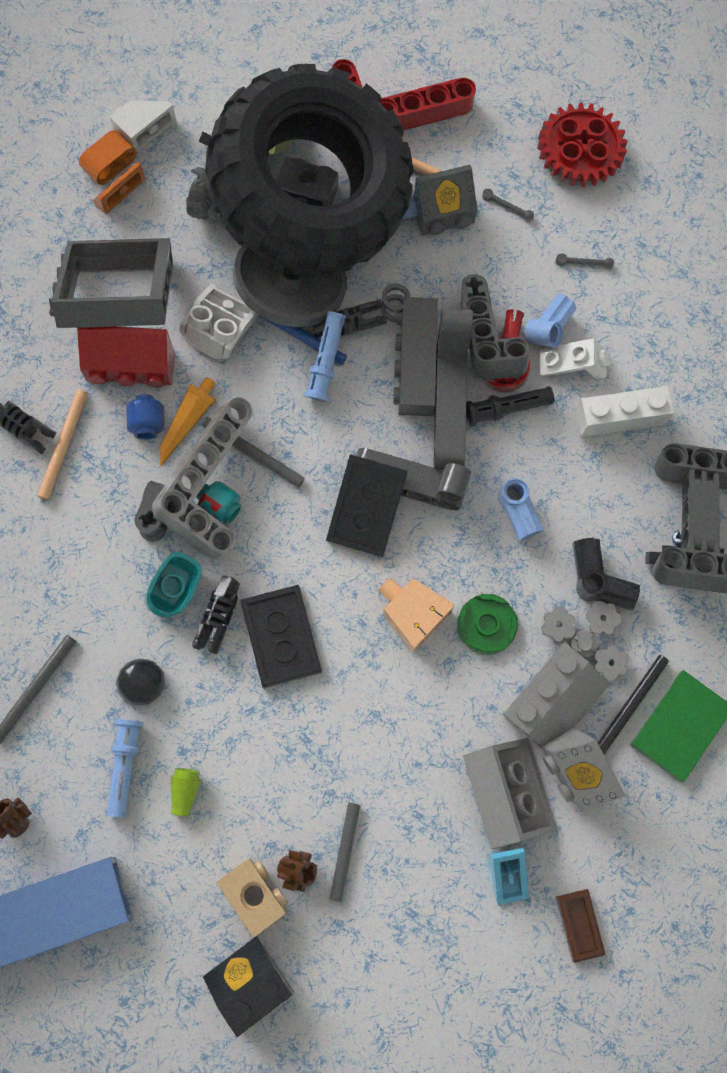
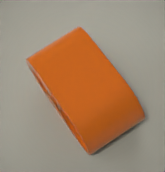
(107, 157)

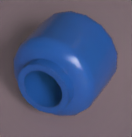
(145, 417)

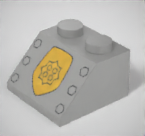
(581, 769)

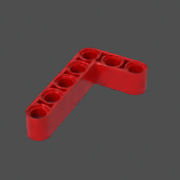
(423, 100)

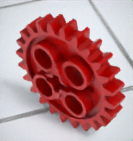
(582, 144)

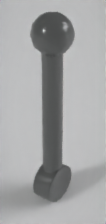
(489, 195)
(562, 259)

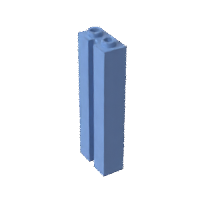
(62, 910)

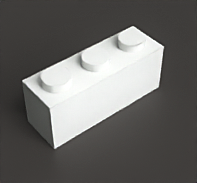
(624, 411)

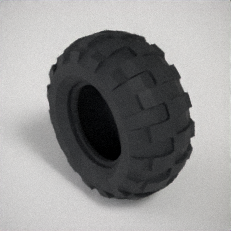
(335, 115)

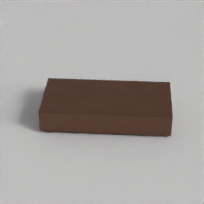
(580, 925)

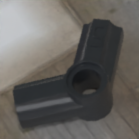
(590, 566)

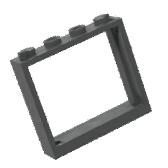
(112, 311)

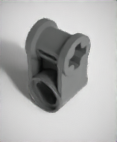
(146, 516)

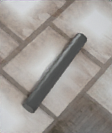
(344, 852)

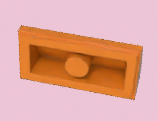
(120, 188)

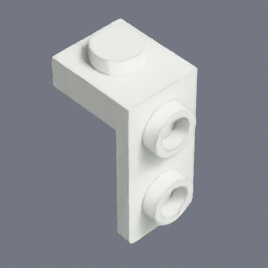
(574, 357)

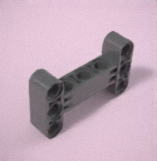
(699, 518)

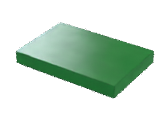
(681, 726)

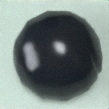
(140, 682)

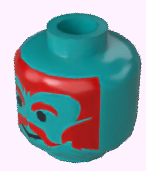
(219, 501)

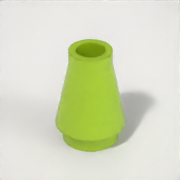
(184, 790)

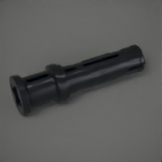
(493, 408)

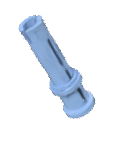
(323, 370)
(116, 806)

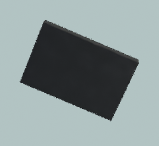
(366, 505)
(281, 636)

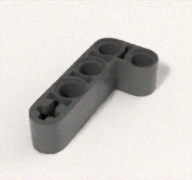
(489, 355)
(424, 483)

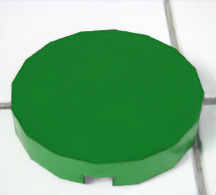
(487, 624)

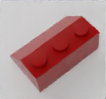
(126, 355)

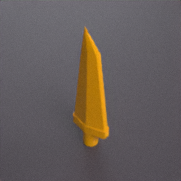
(192, 408)

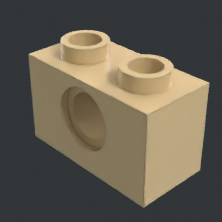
(235, 887)

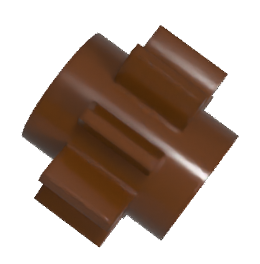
(13, 817)
(297, 871)

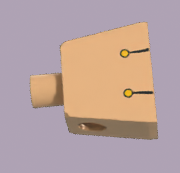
(414, 610)

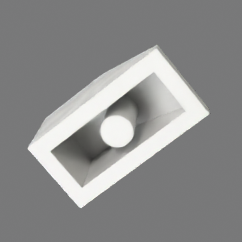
(142, 121)

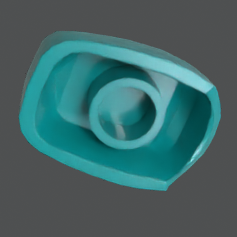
(173, 585)

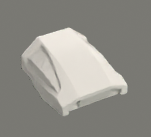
(216, 322)

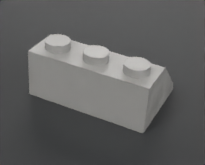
(556, 696)
(509, 793)

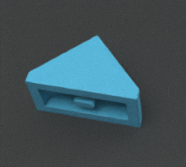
(509, 875)

